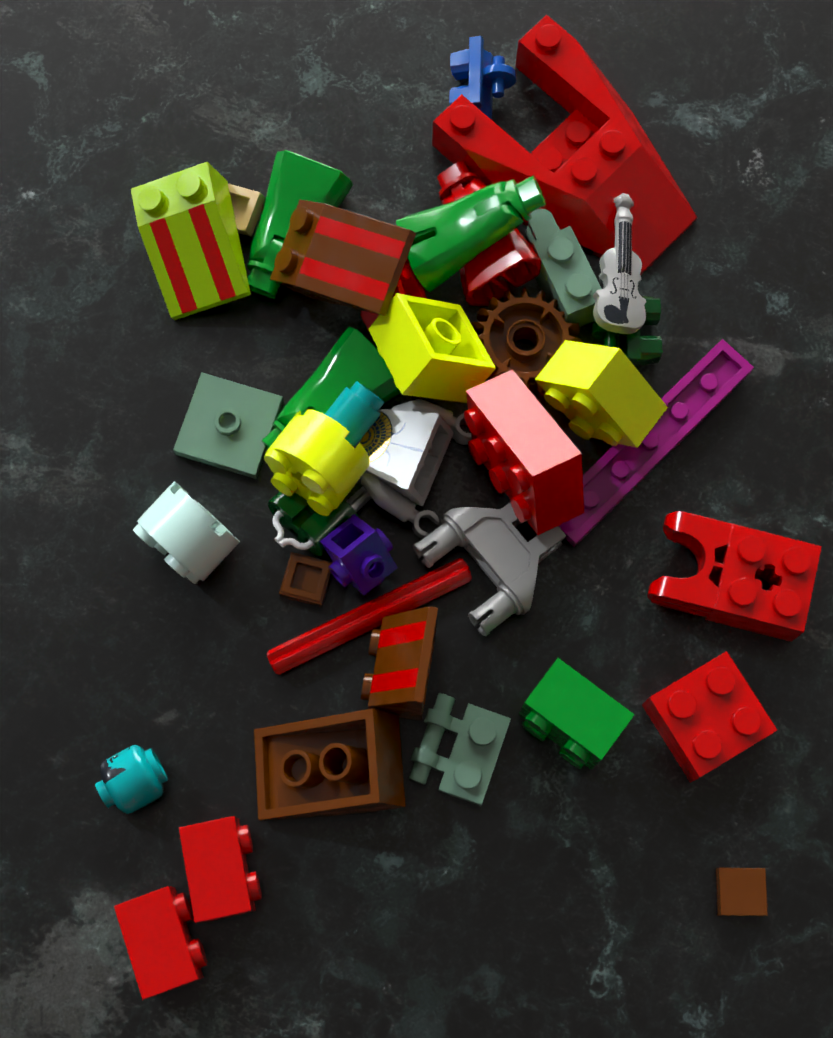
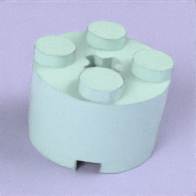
(186, 532)

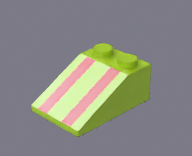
(192, 239)

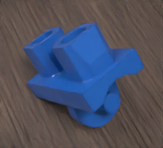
(486, 75)

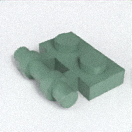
(473, 753)

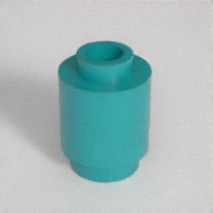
(356, 411)

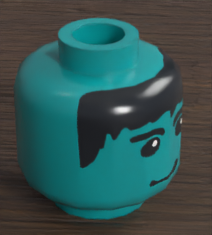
(131, 779)

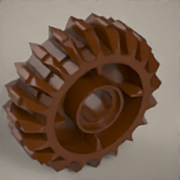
(527, 320)

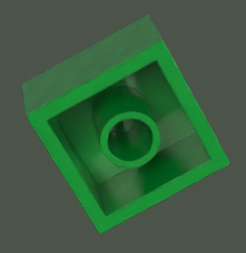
(574, 715)

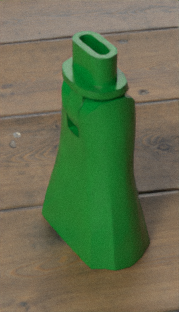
(290, 180)
(464, 228)
(348, 361)

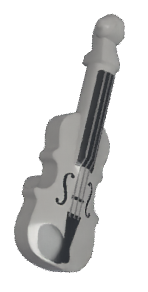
(619, 304)

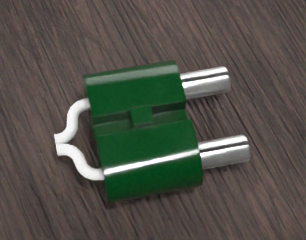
(310, 526)

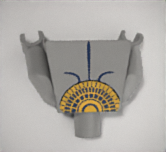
(406, 455)

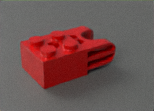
(727, 569)

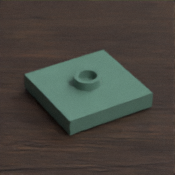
(228, 425)

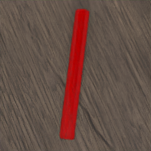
(368, 616)

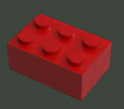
(525, 452)

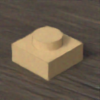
(247, 208)

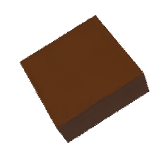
(306, 580)
(741, 892)

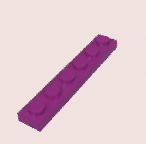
(687, 406)

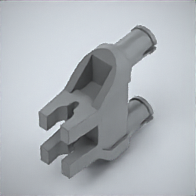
(499, 551)

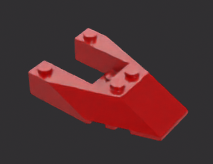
(584, 160)

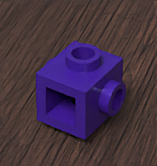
(359, 554)

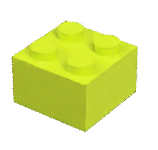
(431, 348)
(601, 393)

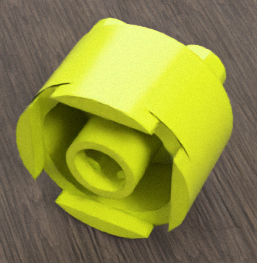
(316, 461)

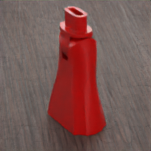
(507, 258)

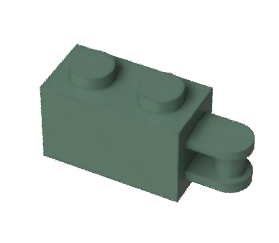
(564, 268)

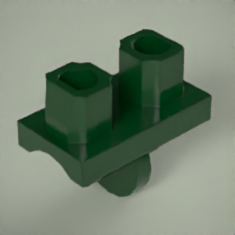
(637, 348)

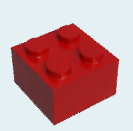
(708, 716)

